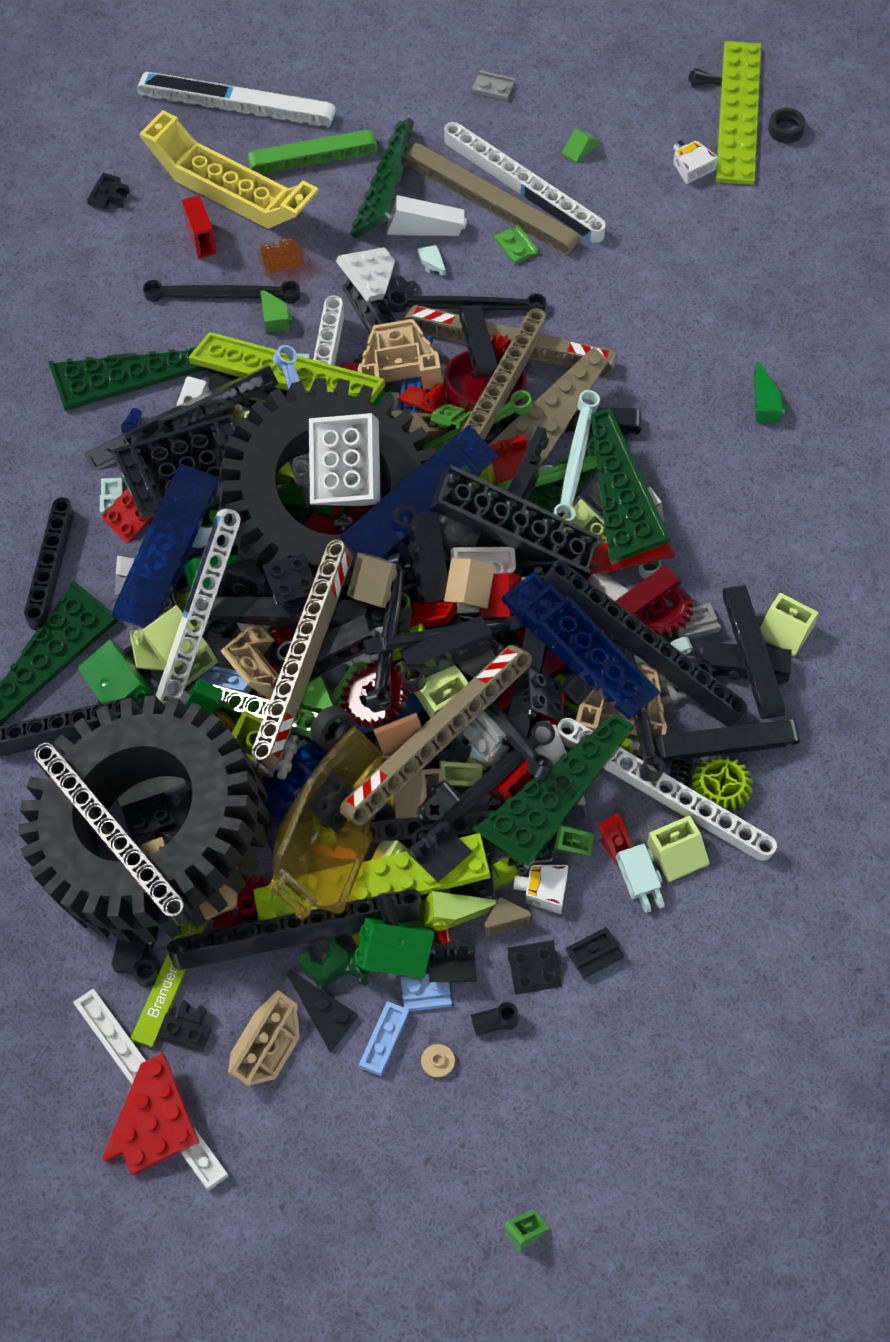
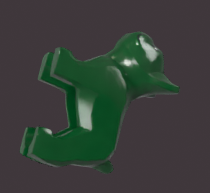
(336, 964)

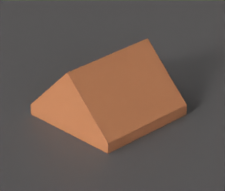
(395, 734)

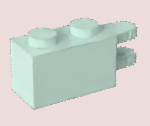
(640, 875)

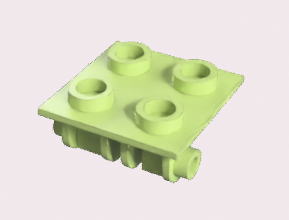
(143, 653)

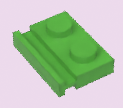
(516, 244)
(450, 415)

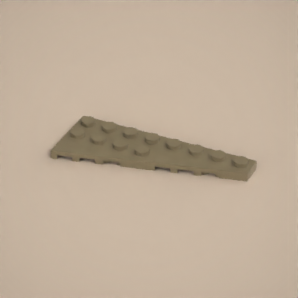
(558, 404)

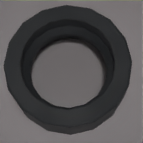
(782, 135)
(324, 720)

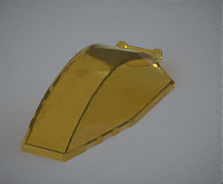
(316, 859)

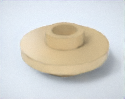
(437, 1061)

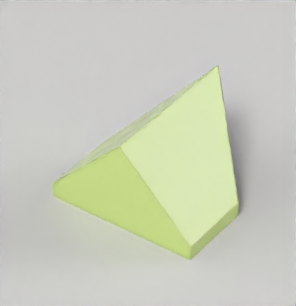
(461, 774)

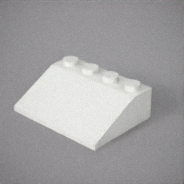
(344, 460)

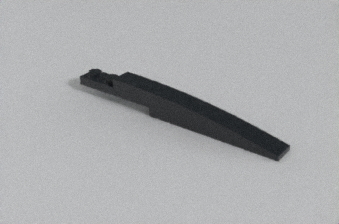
(187, 414)
(524, 478)
(266, 612)

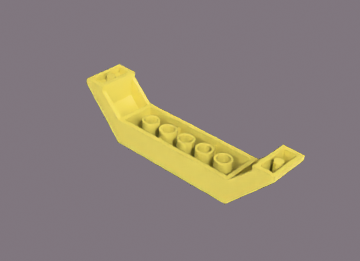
(221, 177)

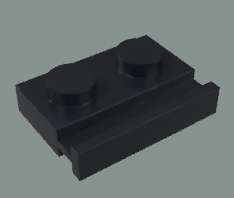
(594, 952)

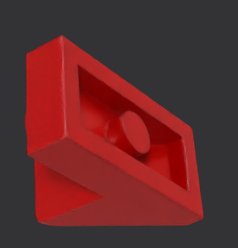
(614, 836)

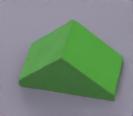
(579, 145)
(574, 841)
(525, 1229)

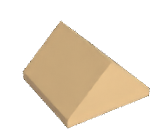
(469, 582)

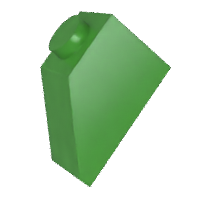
(275, 313)
(317, 696)

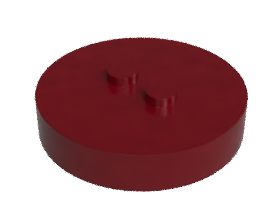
(465, 389)

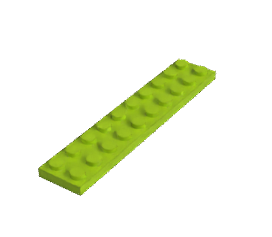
(738, 113)
(242, 358)
(390, 875)

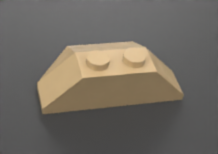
(266, 1041)

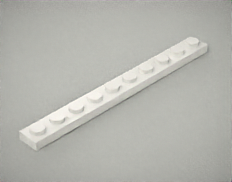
(128, 1060)

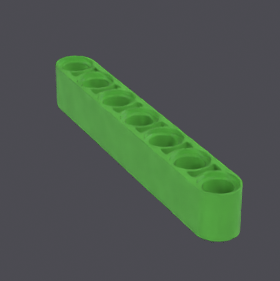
(312, 151)
(251, 703)

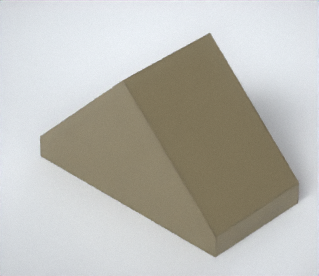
(506, 917)

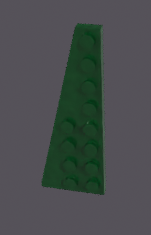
(62, 638)

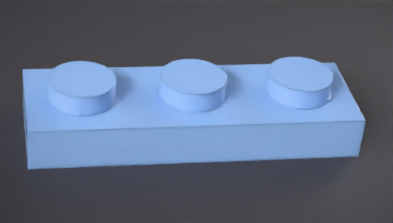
(225, 678)
(384, 1038)

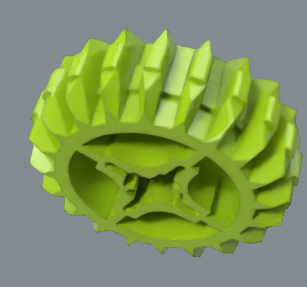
(704, 777)

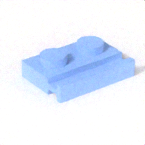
(423, 995)

